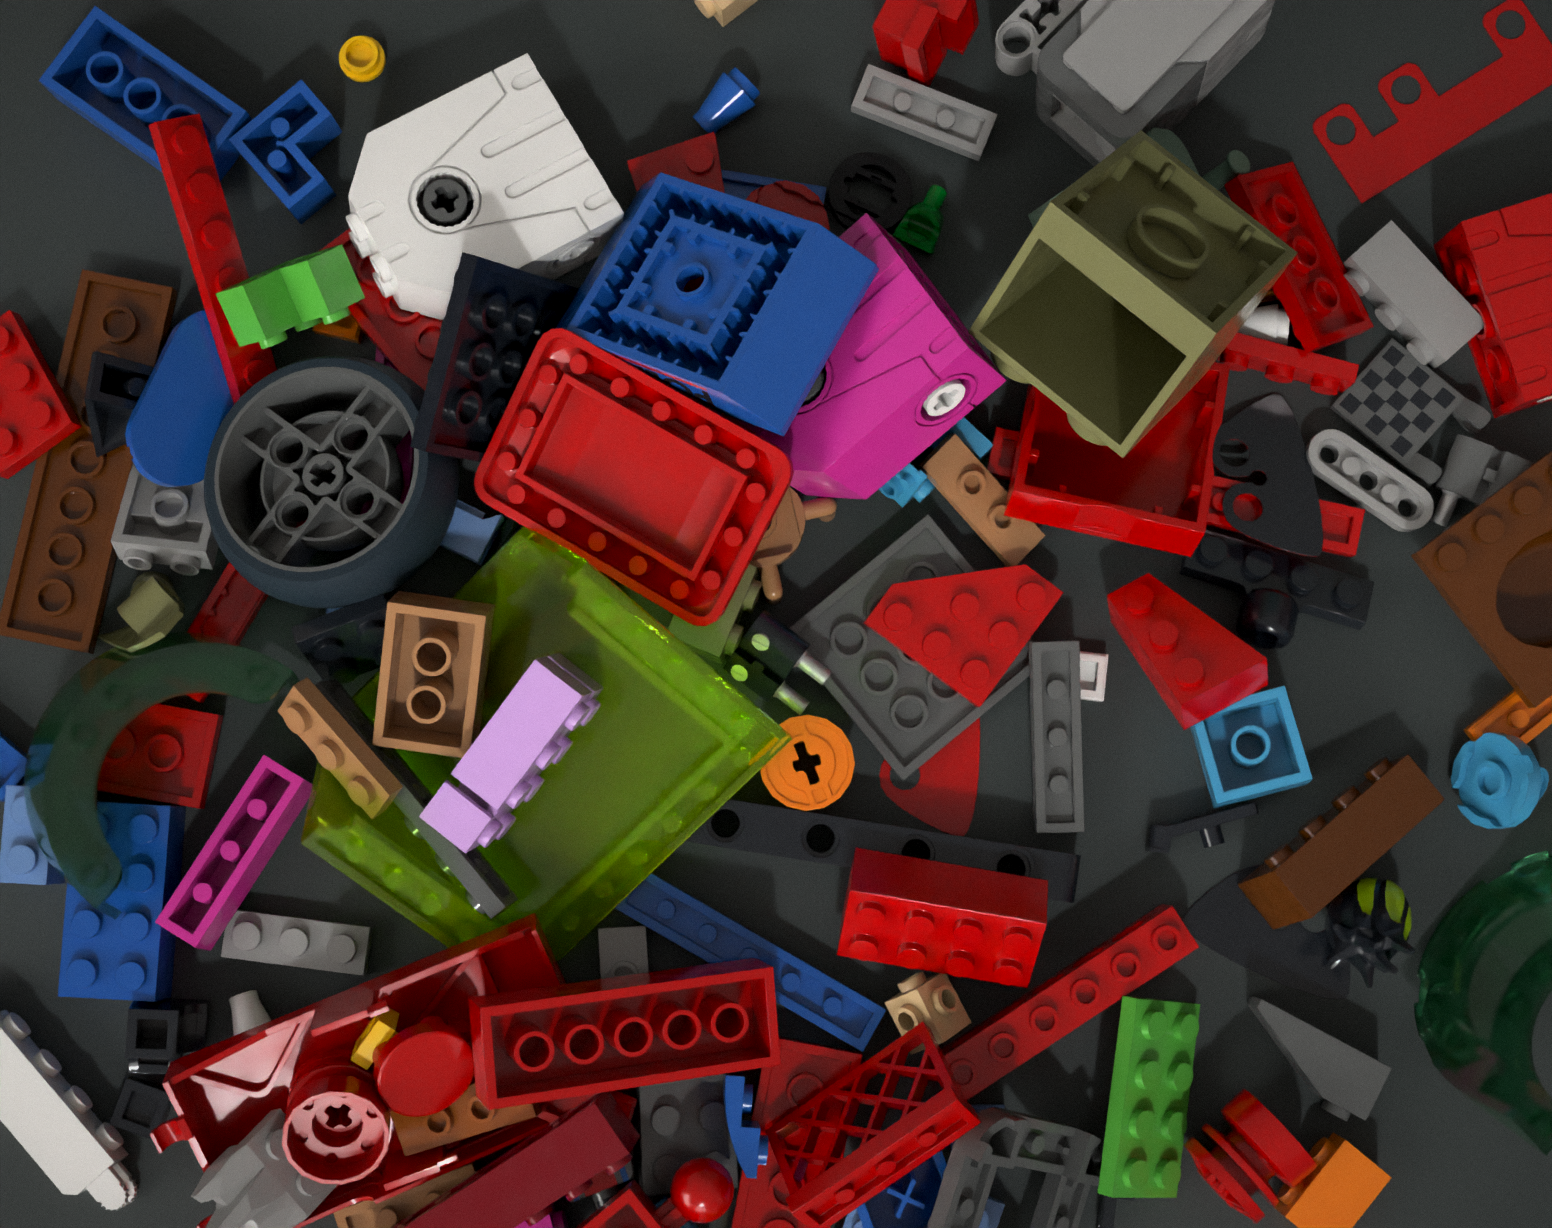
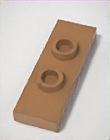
(979, 500)

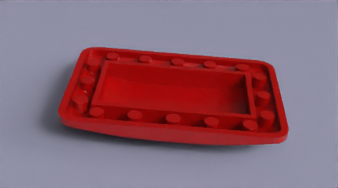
(633, 476)

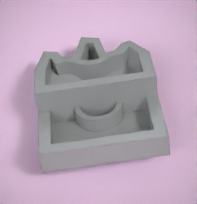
(257, 1183)

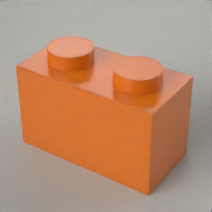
(1336, 1190)

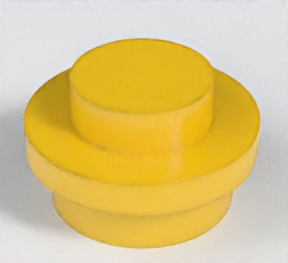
(362, 58)

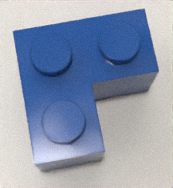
(283, 142)

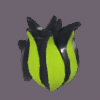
(1369, 926)

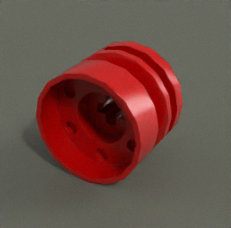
(335, 1120)
(1250, 1156)

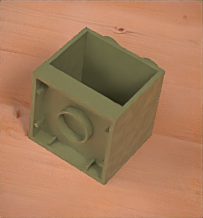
(1128, 292)

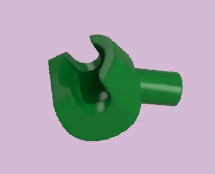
(923, 221)

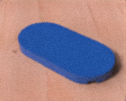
(180, 407)

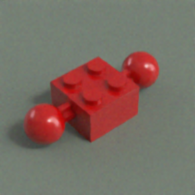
(698, 1191)

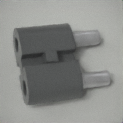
(1473, 474)

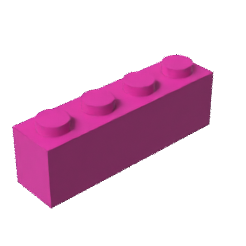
(235, 854)

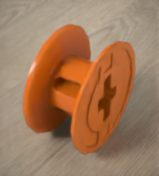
(833, 773)

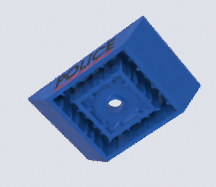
(755, 326)

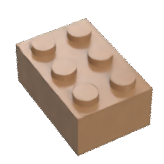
(432, 673)

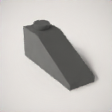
(1326, 1065)

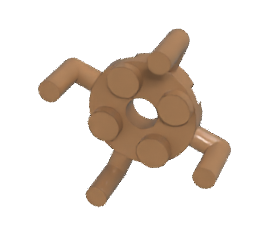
(785, 537)

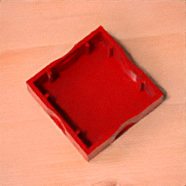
(1147, 498)

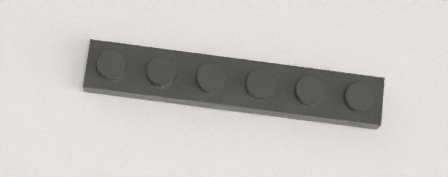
(484, 886)

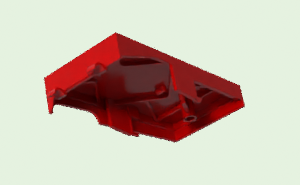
(240, 1080)

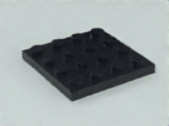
(482, 353)

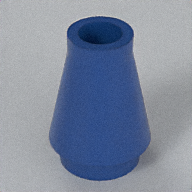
(726, 101)

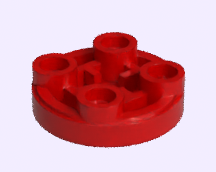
(423, 1068)

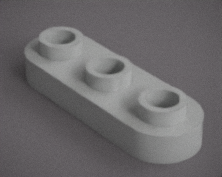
(1388, 486)

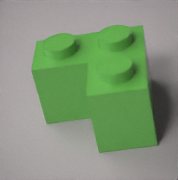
(291, 295)

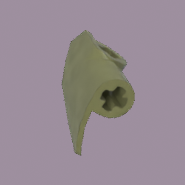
(149, 612)

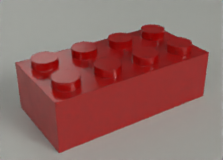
(943, 918)

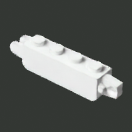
(58, 1122)

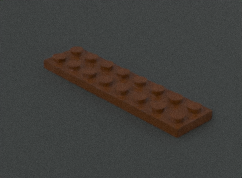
(74, 496)

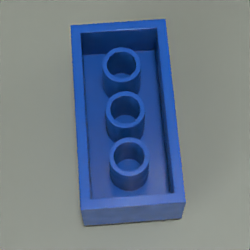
(129, 84)
(130, 954)

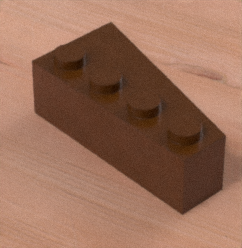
(1341, 843)

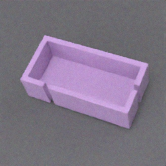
(512, 753)

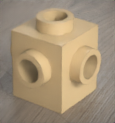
(931, 1002)

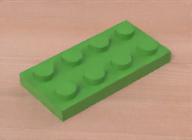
(1149, 1098)

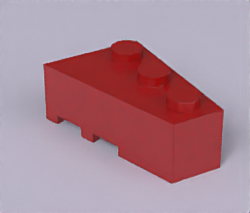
(1184, 651)

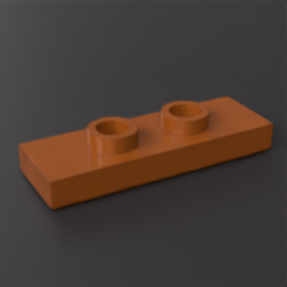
(457, 1122)

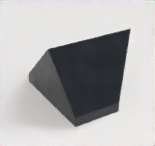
(111, 396)

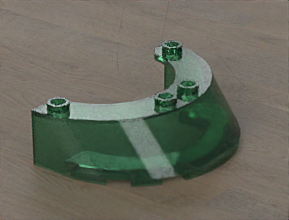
(90, 715)
(1483, 994)

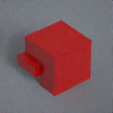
(921, 31)

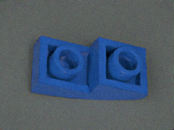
(744, 1134)

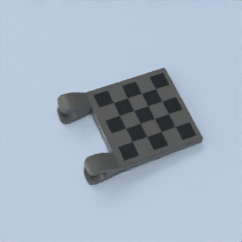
(1401, 406)

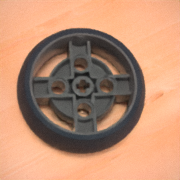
(271, 427)

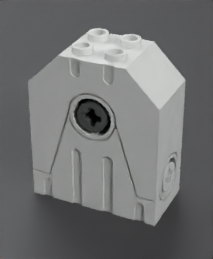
(479, 176)

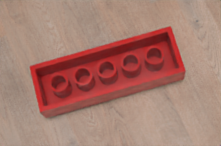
(623, 1032)

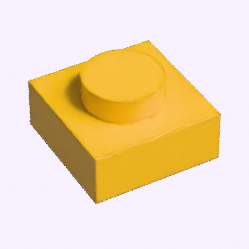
(378, 1030)

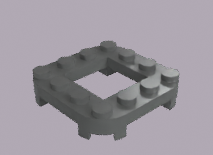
(1023, 1141)

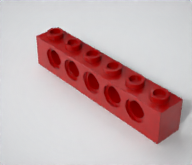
(1068, 999)

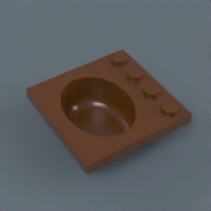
(1499, 577)

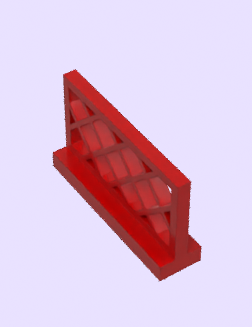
(882, 1155)

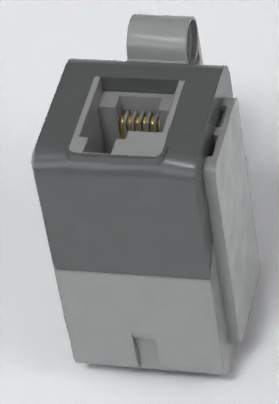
(1125, 62)

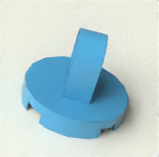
(1498, 780)

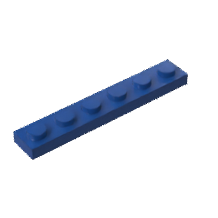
(722, 939)

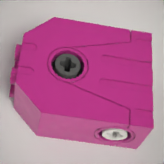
(890, 382)

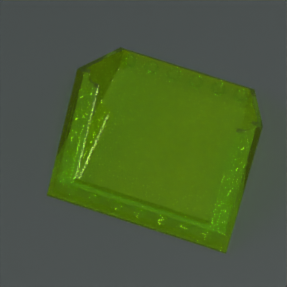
(620, 800)

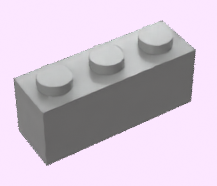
(1412, 296)

